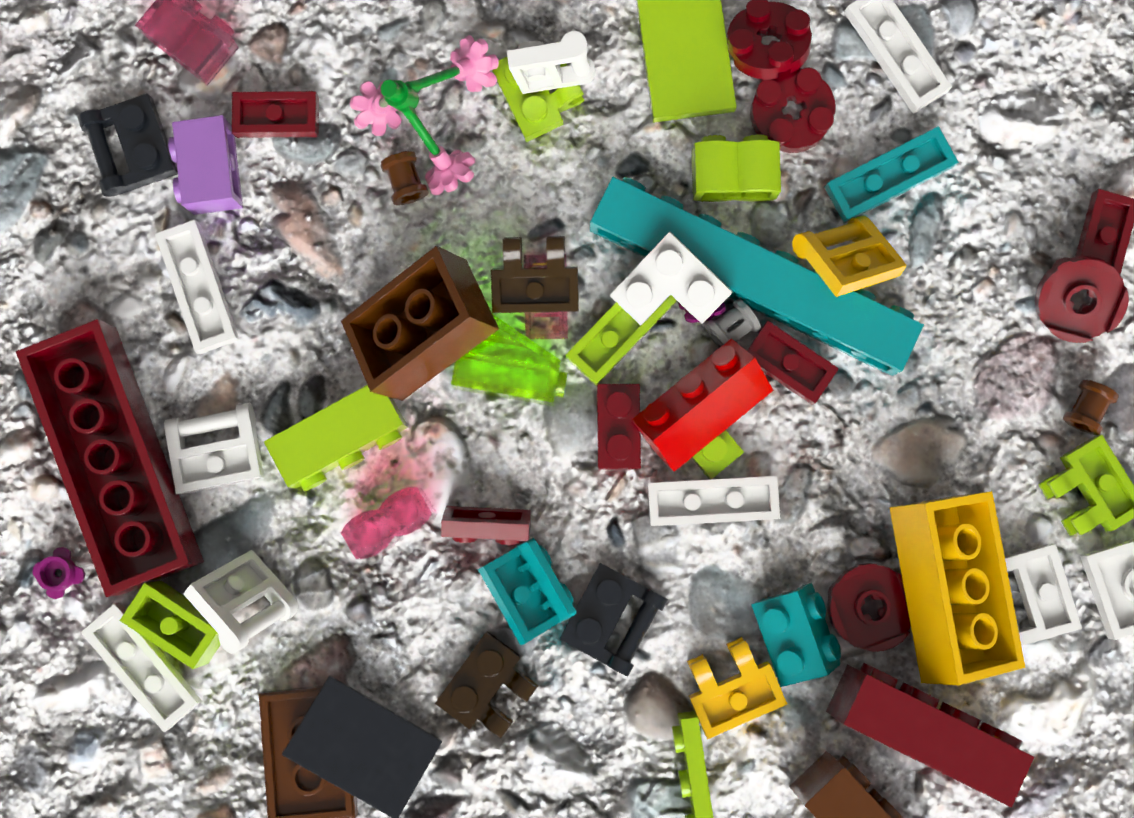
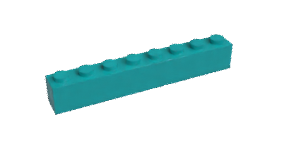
(761, 278)

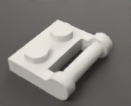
(538, 68)
(215, 462)
(234, 588)
(1043, 593)

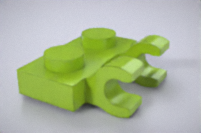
(536, 111)
(1101, 482)

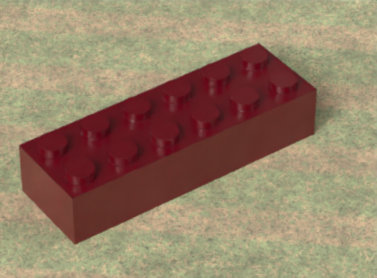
(109, 457)

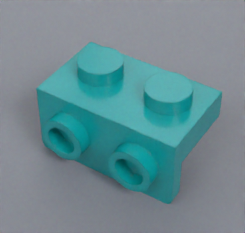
(528, 590)
(797, 635)

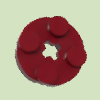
(769, 19)
(803, 88)
(1091, 320)
(848, 596)

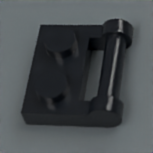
(140, 139)
(600, 612)

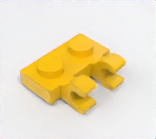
(737, 698)

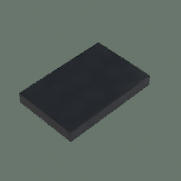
(362, 747)

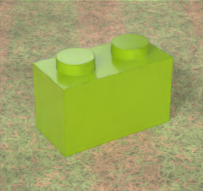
(172, 624)

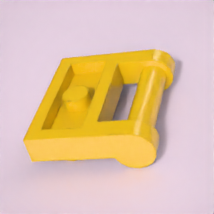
(852, 265)

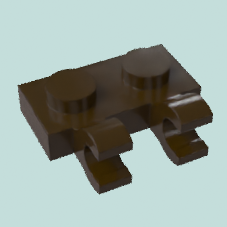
(534, 289)
(479, 680)

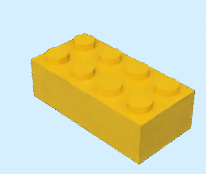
(957, 589)

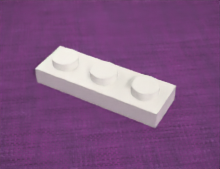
(898, 51)
(197, 286)
(713, 501)
(141, 668)

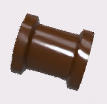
(404, 178)
(1090, 407)

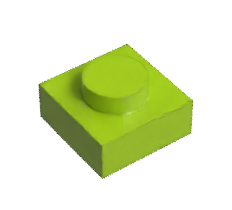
(717, 455)

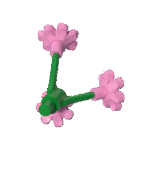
(380, 107)

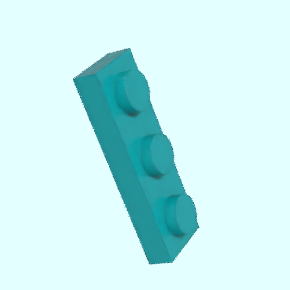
(891, 174)

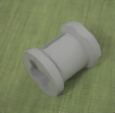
(746, 322)

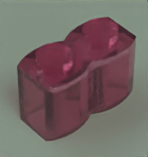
(189, 36)
(379, 530)

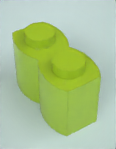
(736, 169)

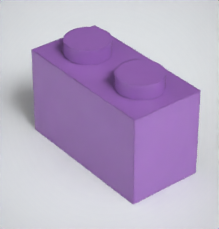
(205, 165)

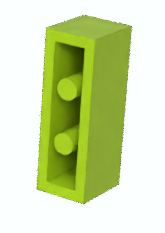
(335, 437)

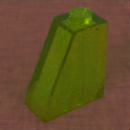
(511, 368)

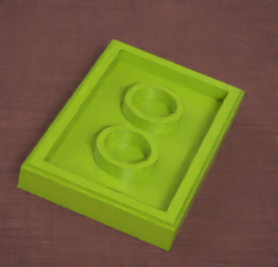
(686, 58)

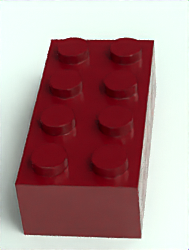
(935, 737)

